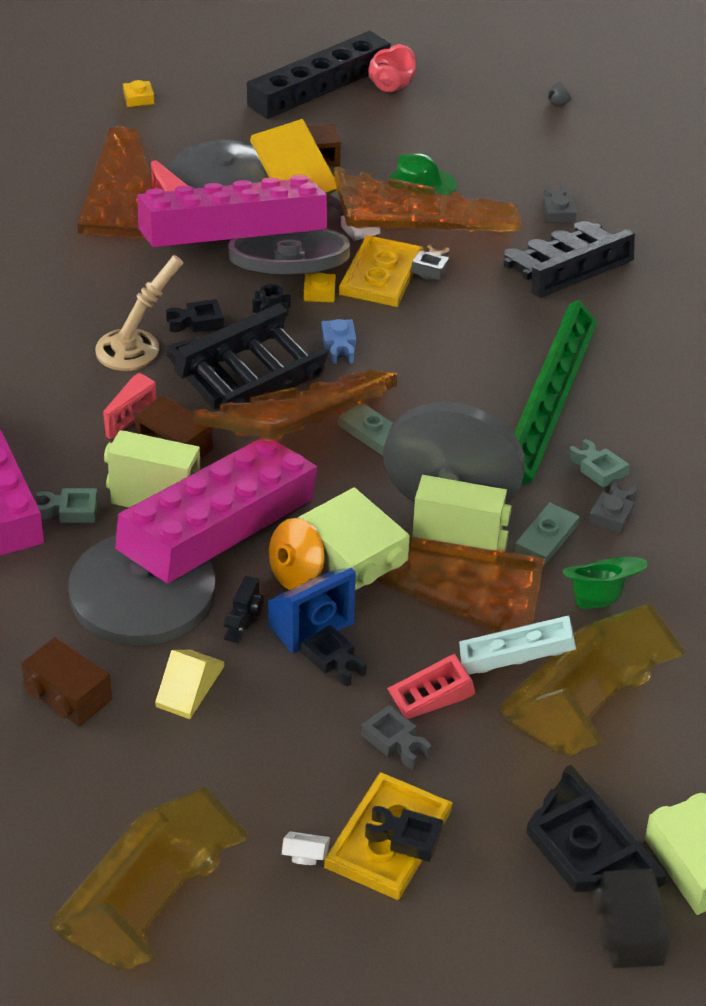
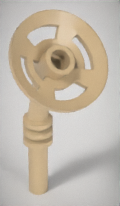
(127, 341)

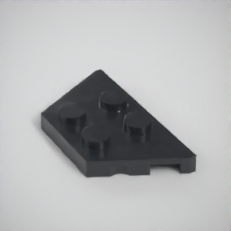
(585, 836)

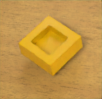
(138, 93)
(319, 287)

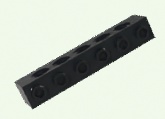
(314, 75)

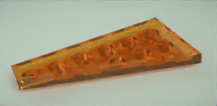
(118, 178)
(417, 206)
(289, 411)
(471, 582)

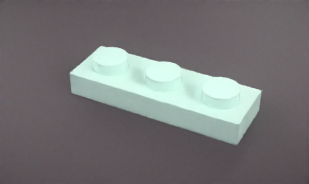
(517, 645)

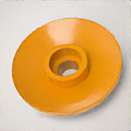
(296, 553)

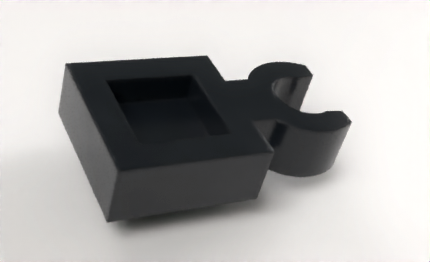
(198, 315)
(246, 605)
(333, 651)
(409, 835)

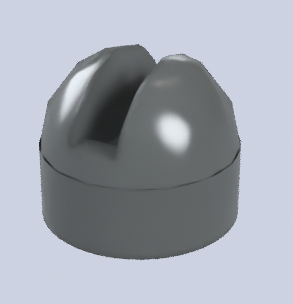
(558, 94)

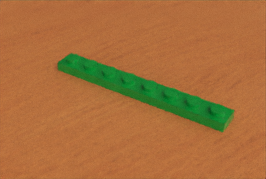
(553, 385)

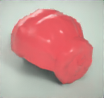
(392, 68)

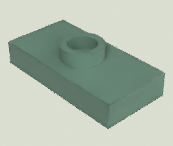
(366, 426)
(547, 533)

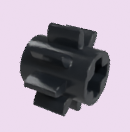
(269, 296)

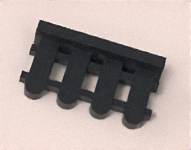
(578, 263)

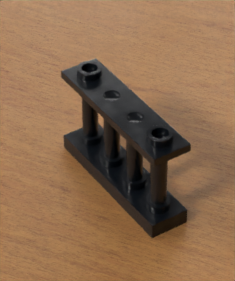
(249, 335)

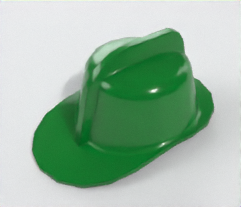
(422, 170)
(602, 581)

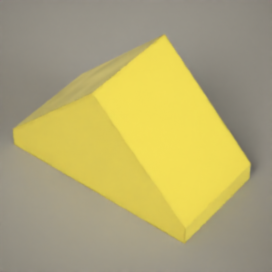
(187, 681)

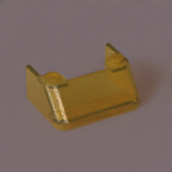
(571, 687)
(143, 874)

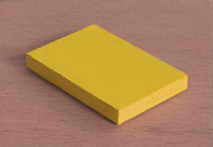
(291, 152)
(380, 271)
(372, 861)

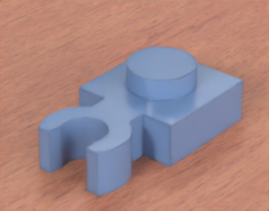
(339, 338)

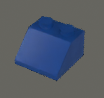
(313, 607)

